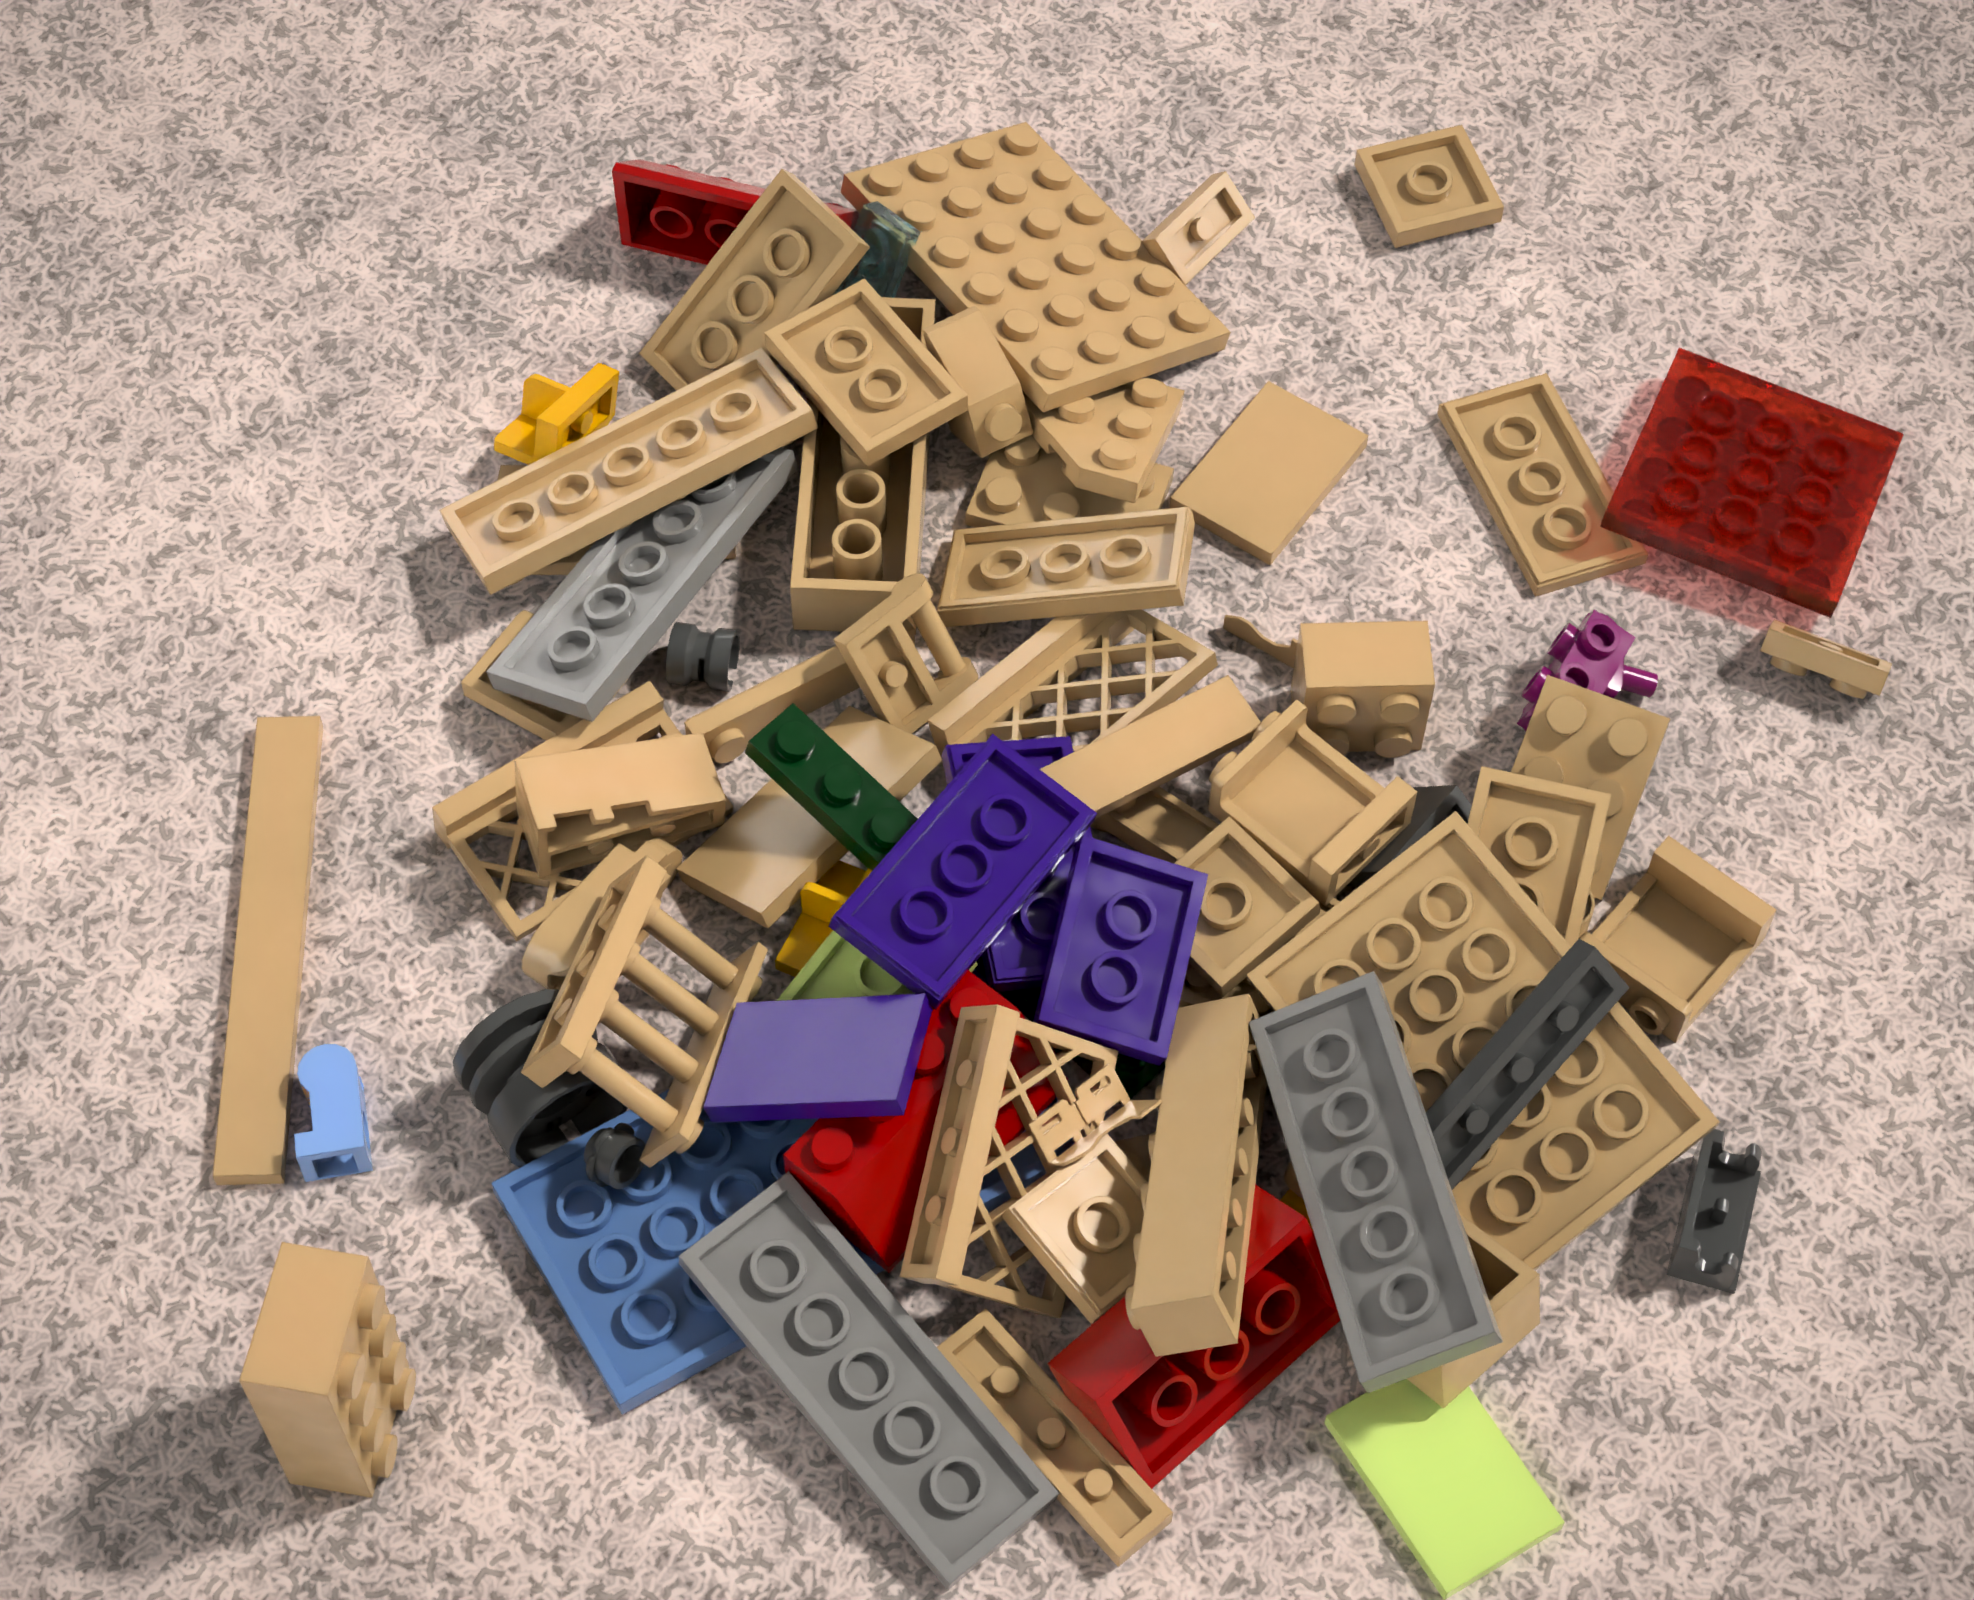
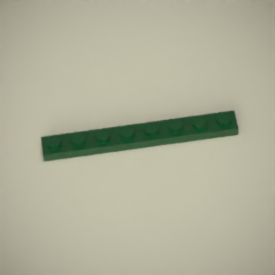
(870, 825)

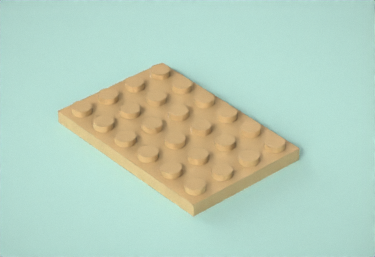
(1043, 262)
(1455, 962)

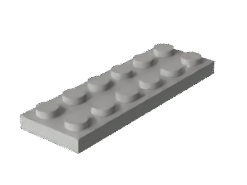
(632, 591)
(1373, 1184)
(868, 1380)

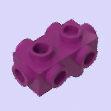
(1591, 659)

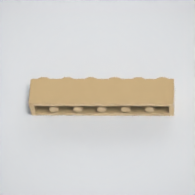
(1200, 1182)

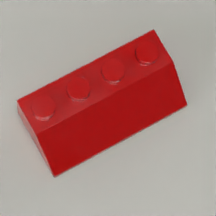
(684, 210)
(871, 1168)
(1172, 1403)

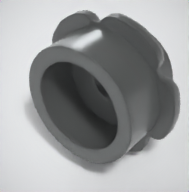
(614, 1156)

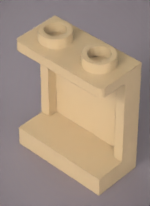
(1308, 803)
(1679, 938)

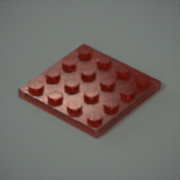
(1753, 482)

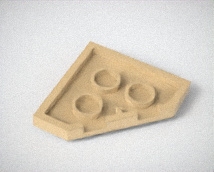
(1110, 436)

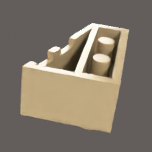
(594, 798)

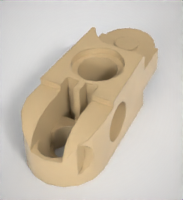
(562, 932)

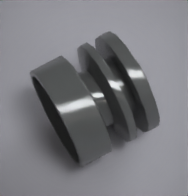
(517, 1109)

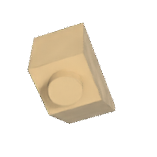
(977, 363)

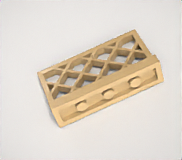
(1054, 656)
(492, 802)
(966, 1136)

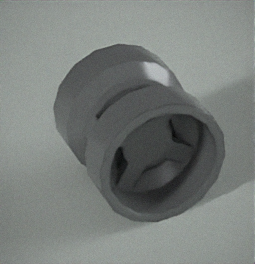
(701, 656)

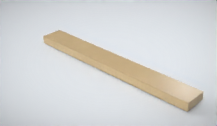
(269, 953)

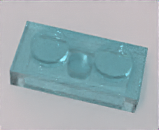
(889, 249)

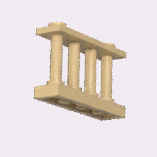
(590, 999)

